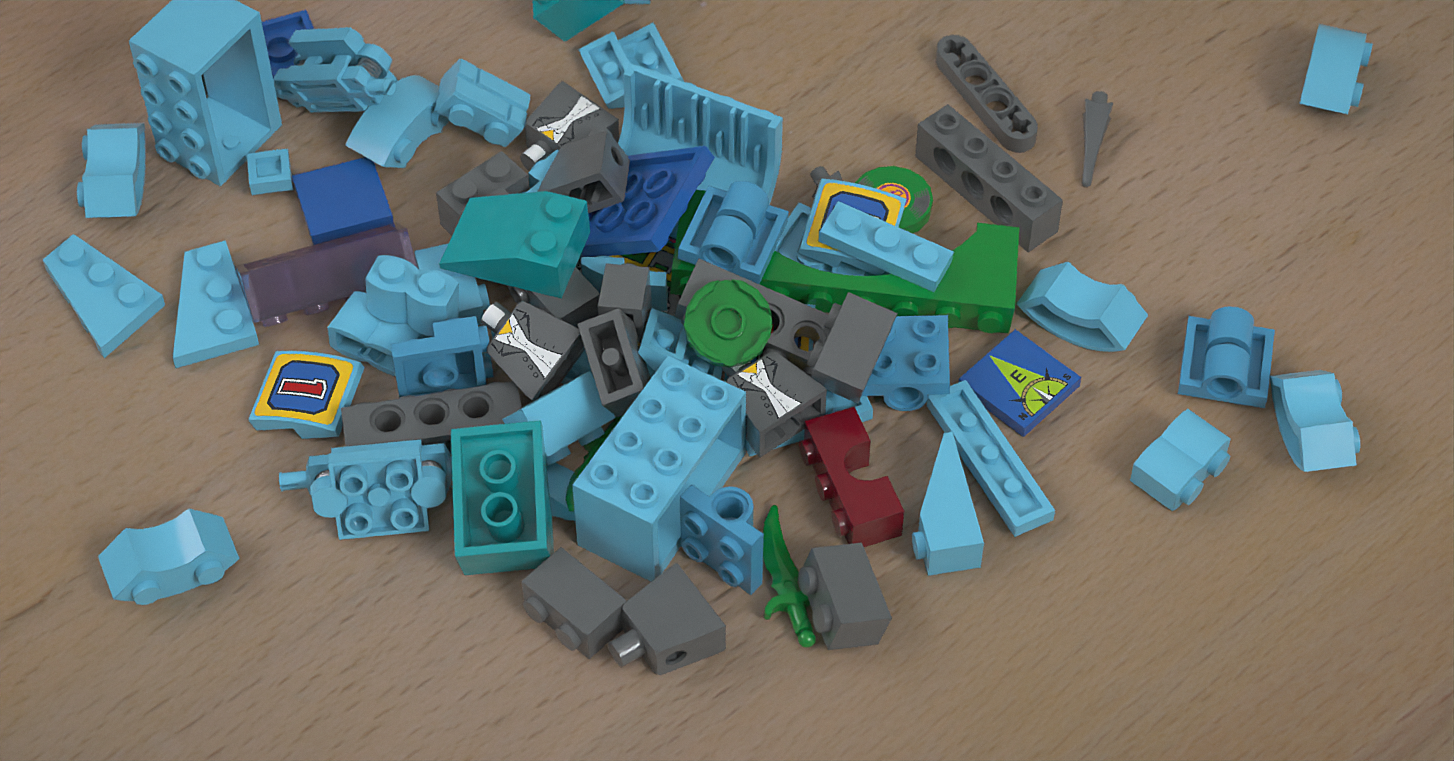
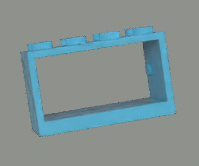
(241, 108)
(672, 436)

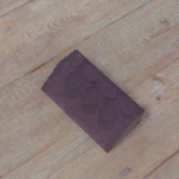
(317, 273)

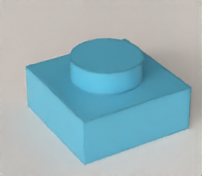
(269, 171)

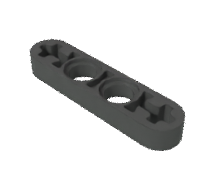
(980, 95)

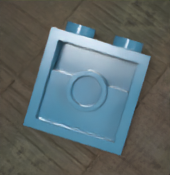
(444, 361)

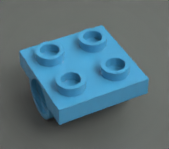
(735, 230)
(1227, 358)
(912, 363)
(723, 535)

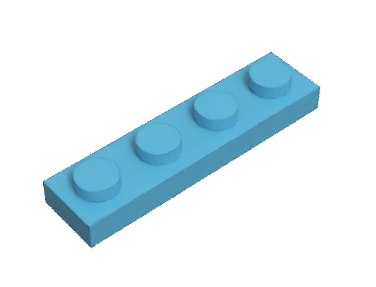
(991, 459)

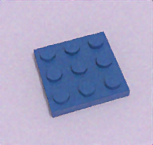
(653, 202)

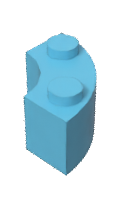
(1335, 68)
(399, 123)
(113, 170)
(1083, 309)
(1314, 421)
(168, 557)

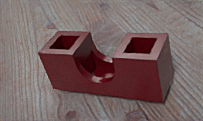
(862, 509)

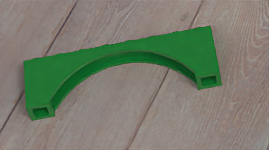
(974, 291)

